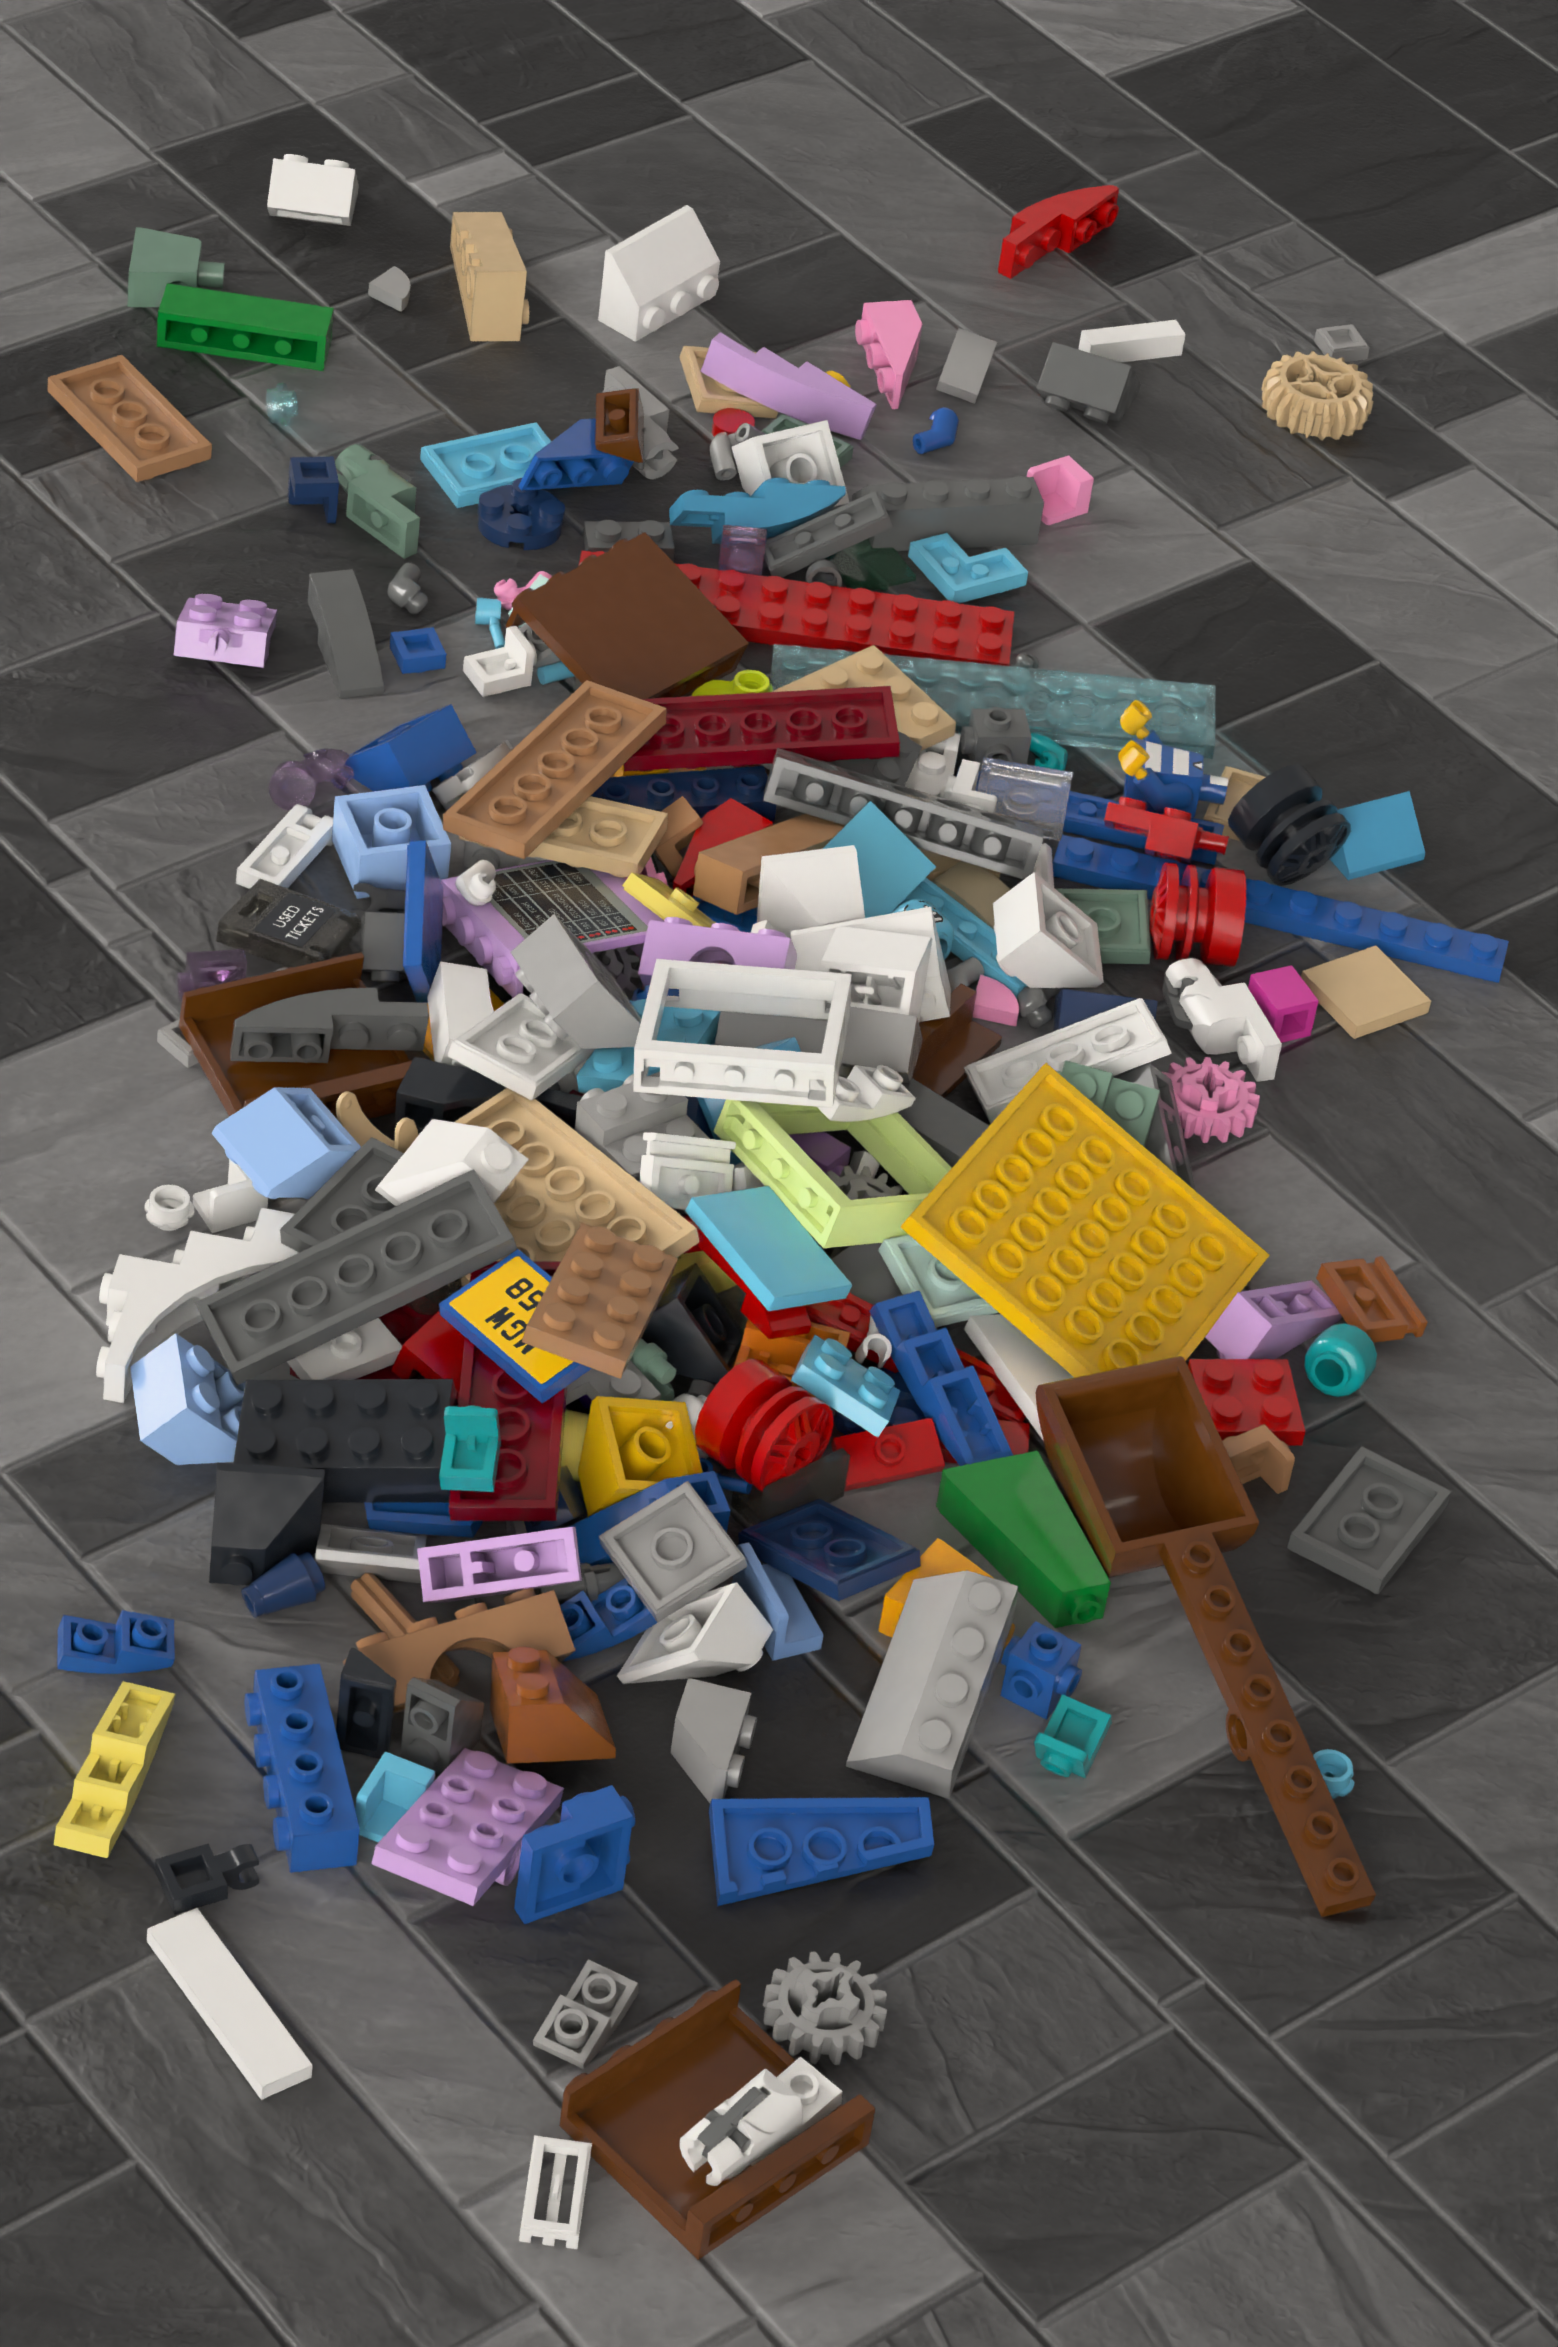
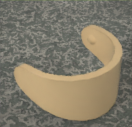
(361, 1129)

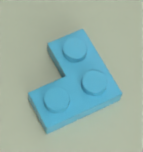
(966, 577)

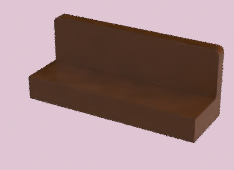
(953, 1044)

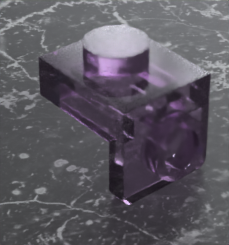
(742, 549)
(211, 969)

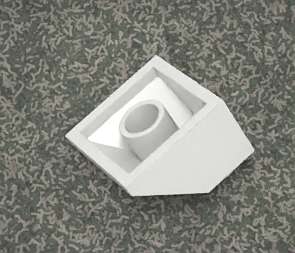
(793, 454)
(810, 889)
(446, 1152)
(701, 1639)

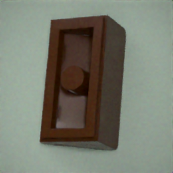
(620, 424)

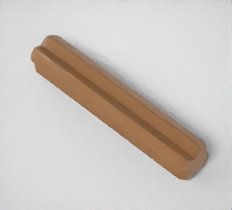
(394, 1618)

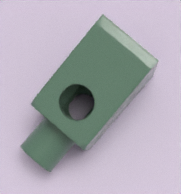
(166, 259)

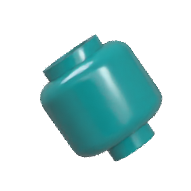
(1340, 1360)

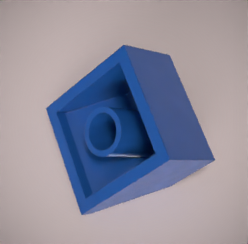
(414, 753)

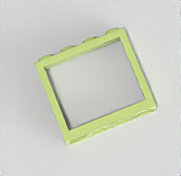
(809, 1194)

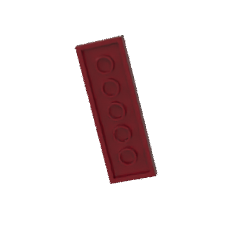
(753, 725)
(530, 1440)

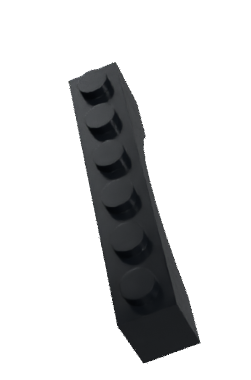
(450, 1092)

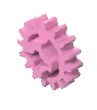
(1213, 1099)

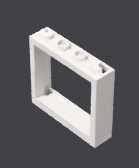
(743, 1071)

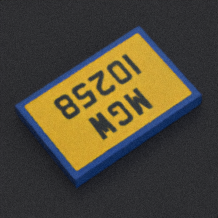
(494, 1317)

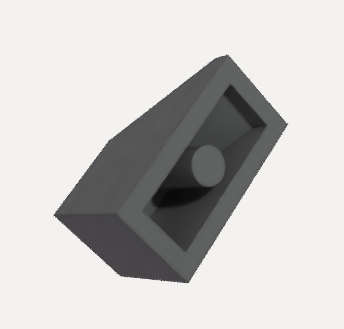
(382, 945)

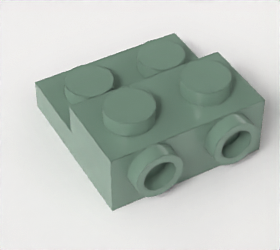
(1124, 1102)

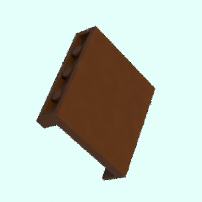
(632, 623)
(208, 1027)
(668, 2083)

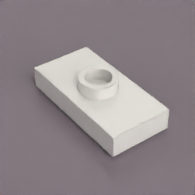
(349, 1355)

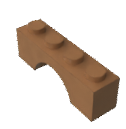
(521, 1622)

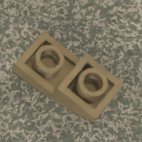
(973, 888)

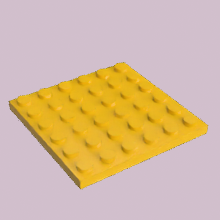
(1083, 1235)

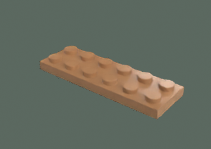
(554, 769)

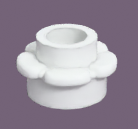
(169, 1207)

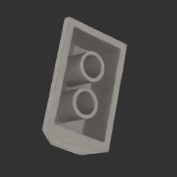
(575, 989)

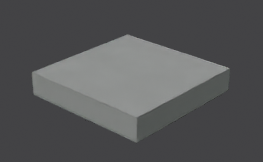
(672, 1551)

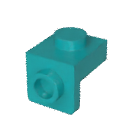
(470, 1449)
(1072, 1738)

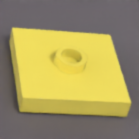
(664, 900)

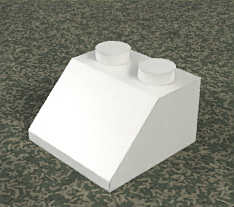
(1046, 938)

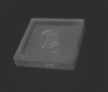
(1028, 793)

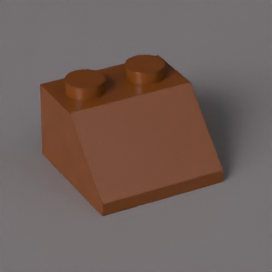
(545, 1710)

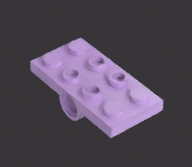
(468, 1827)

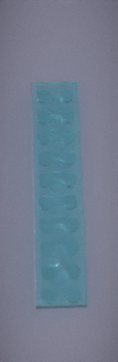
(1057, 704)

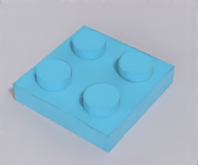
(846, 1385)

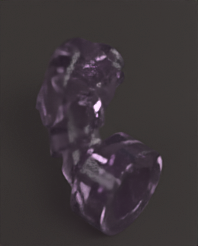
(297, 781)

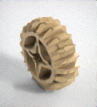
(1317, 395)

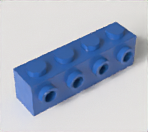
(303, 1767)

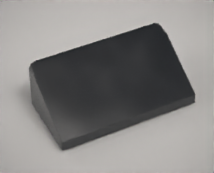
(365, 1707)

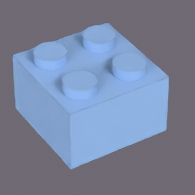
(374, 834)

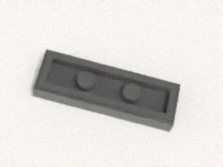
(826, 535)

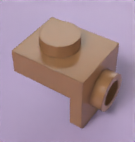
(1261, 1455)

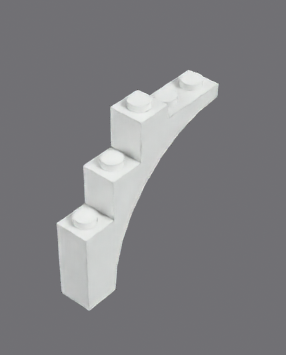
(158, 1298)

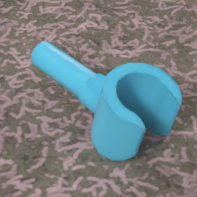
(488, 613)

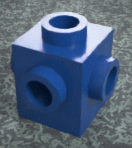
(1040, 1669)

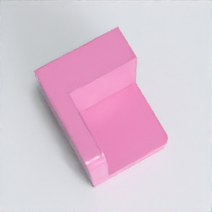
(1063, 488)

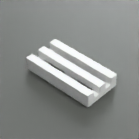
(551, 2228)

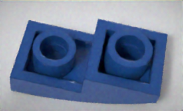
(605, 1621)
(129, 1646)

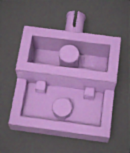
(225, 630)

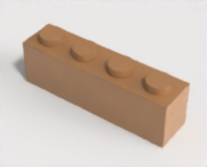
(731, 871)

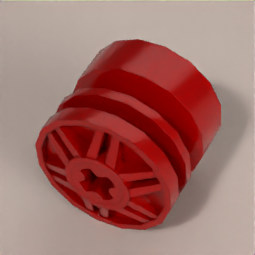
(1199, 914)
(762, 1424)

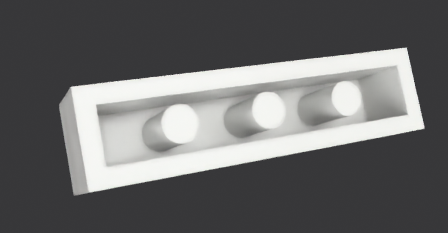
(1135, 341)

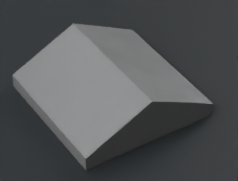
(363, 1550)

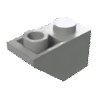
(709, 1733)

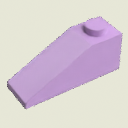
(1272, 1321)
(499, 1565)

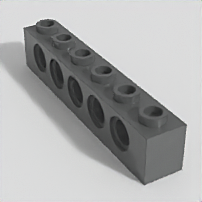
(922, 817)

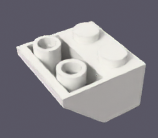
(312, 190)
(884, 967)

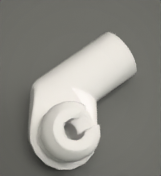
(474, 883)

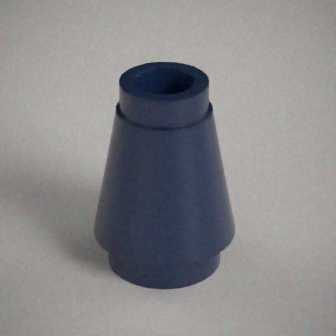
(285, 1585)

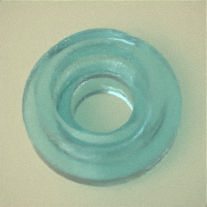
(281, 404)

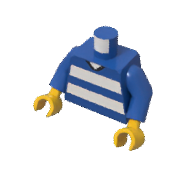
(1163, 773)

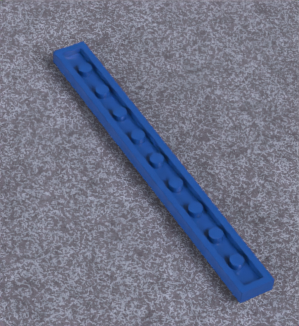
(1298, 912)

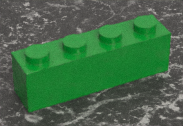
(244, 327)

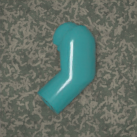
(1049, 752)

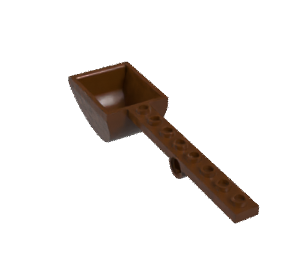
(1161, 1491)

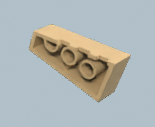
(489, 276)

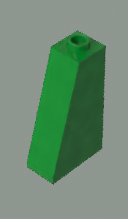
(1028, 1534)

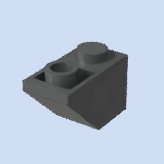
(438, 1723)

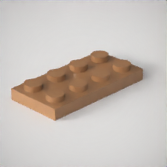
(129, 418)
(600, 1300)

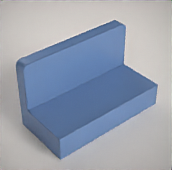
(781, 1605)

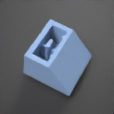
(286, 1143)
(186, 1404)

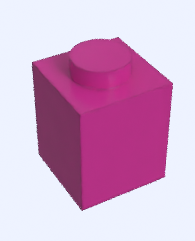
(1285, 1002)

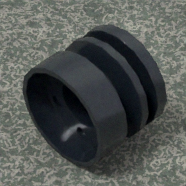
(1289, 824)

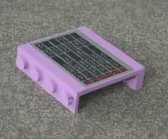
(527, 896)

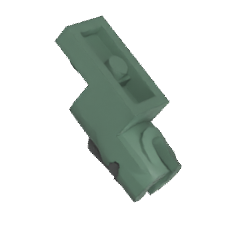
(379, 499)

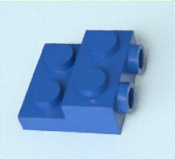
(577, 1857)

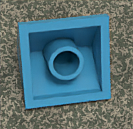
(1380, 837)

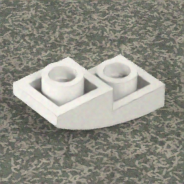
(866, 1094)

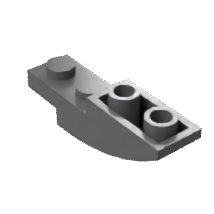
(315, 1022)

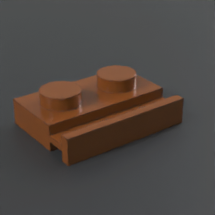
(1371, 1298)

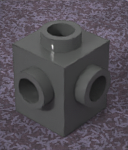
(997, 735)

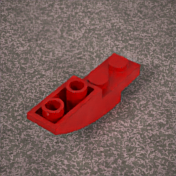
(1057, 222)

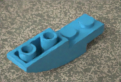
(773, 506)

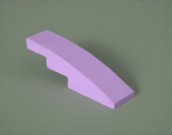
(794, 391)

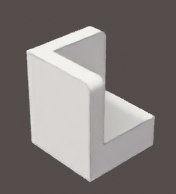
(230, 1203)

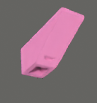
(891, 343)

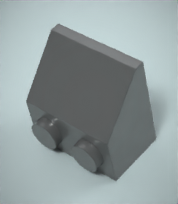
(1087, 383)

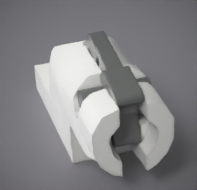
(1221, 1017)
(759, 2120)

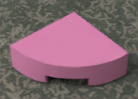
(995, 1002)

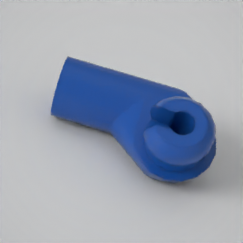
(942, 432)

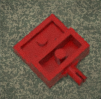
(1167, 834)
(1248, 1395)

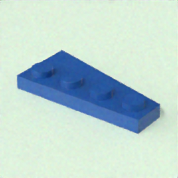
(806, 1841)

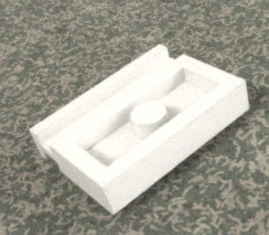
(685, 1167)

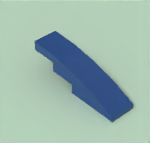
(940, 1381)

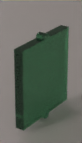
(871, 567)

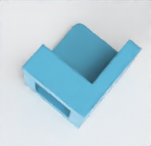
(389, 1794)

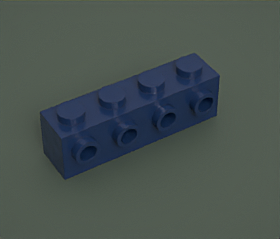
(701, 789)

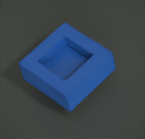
(417, 650)

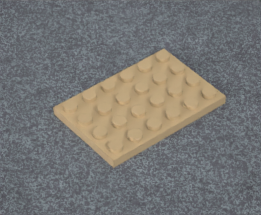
(570, 1185)

